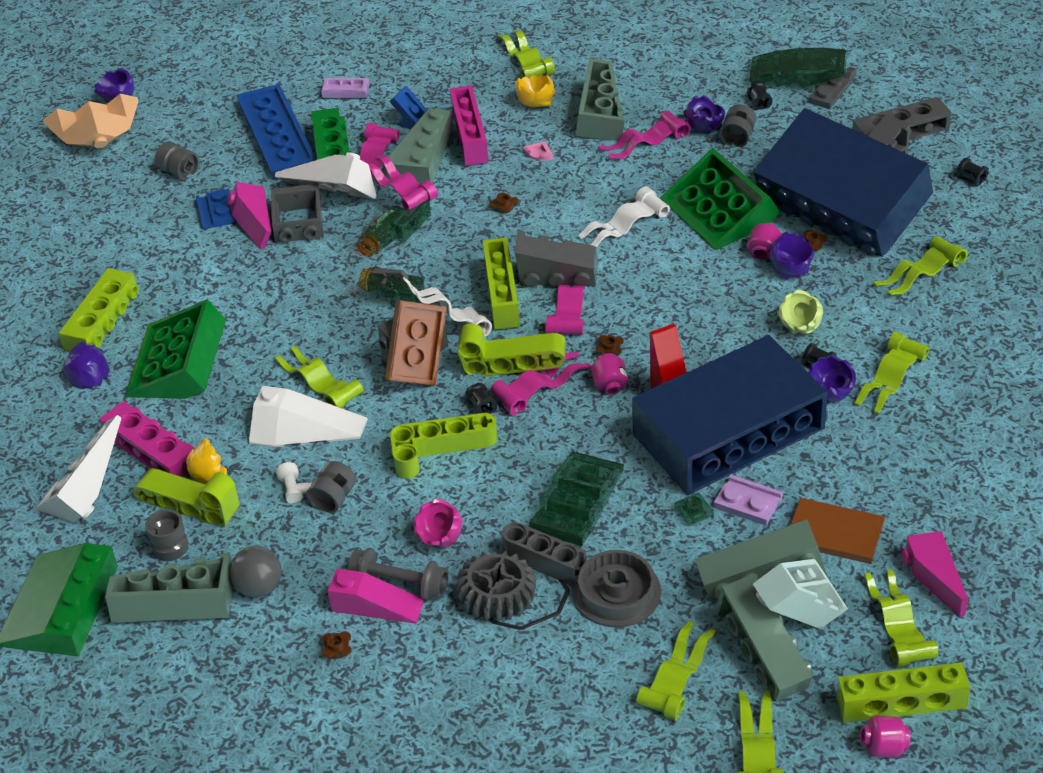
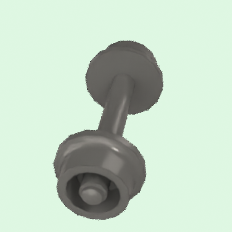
(432, 581)

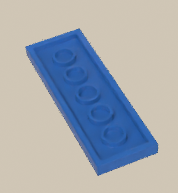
(275, 128)

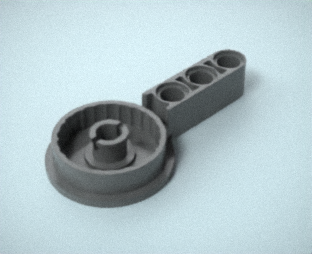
(607, 589)

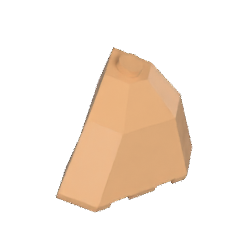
(94, 122)

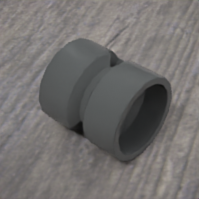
(737, 125)
(176, 160)
(331, 487)
(166, 535)

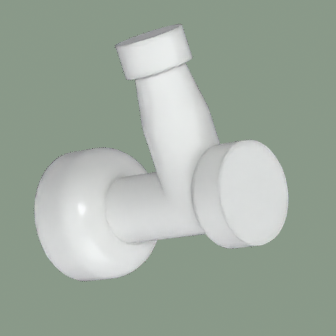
(287, 474)

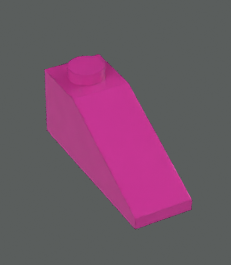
(251, 211)
(935, 569)
(370, 597)

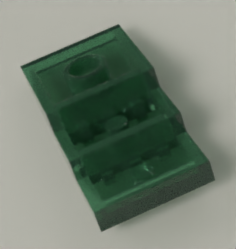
(799, 64)
(576, 497)

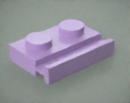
(748, 500)

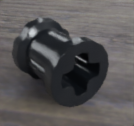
(759, 96)
(972, 172)
(813, 353)
(481, 399)

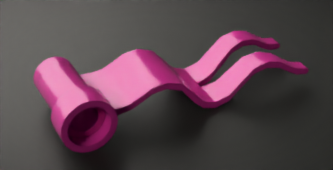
(656, 134)
(376, 141)
(405, 184)
(568, 311)
(515, 395)

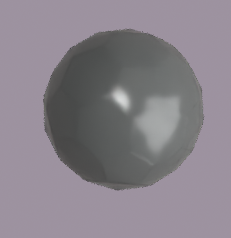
(255, 571)

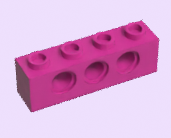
(469, 125)
(149, 441)

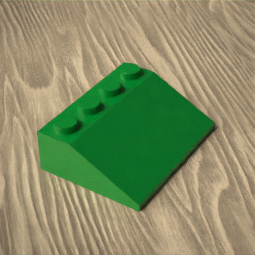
(719, 201)
(177, 354)
(60, 600)

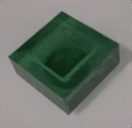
(693, 509)

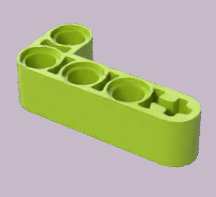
(508, 354)
(439, 437)
(210, 502)

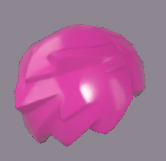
(438, 523)

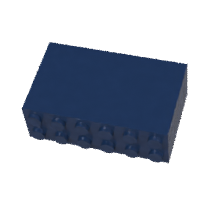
(844, 182)
(728, 414)

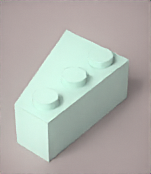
(800, 592)

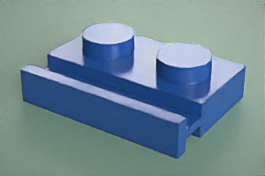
(214, 209)

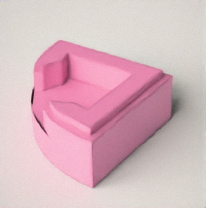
(538, 151)

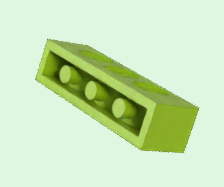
(501, 283)
(99, 309)
(903, 692)

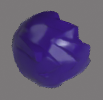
(114, 84)
(704, 114)
(791, 255)
(86, 366)
(834, 376)

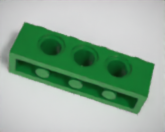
(329, 133)

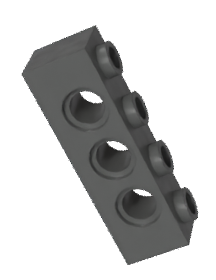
(923, 116)

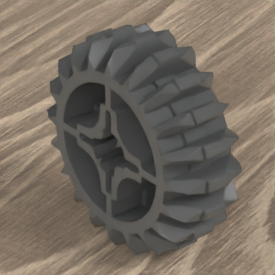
(496, 585)

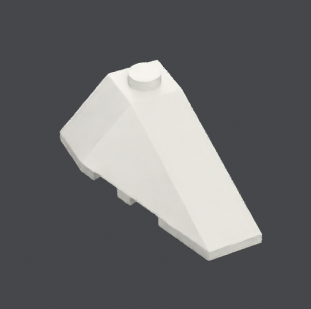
(334, 174)
(293, 418)
(77, 491)

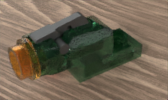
(392, 225)
(390, 284)

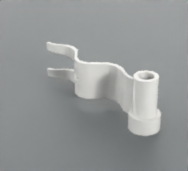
(646, 205)
(468, 314)

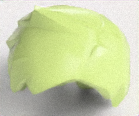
(800, 312)

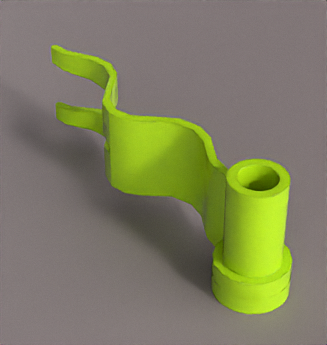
(528, 57)
(930, 264)
(893, 367)
(321, 381)
(899, 624)
(673, 675)
(757, 748)

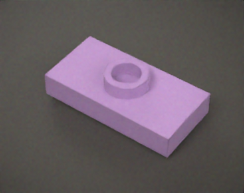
(345, 88)

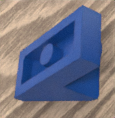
(409, 107)

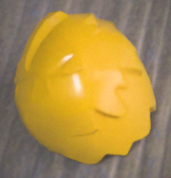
(535, 91)
(204, 462)

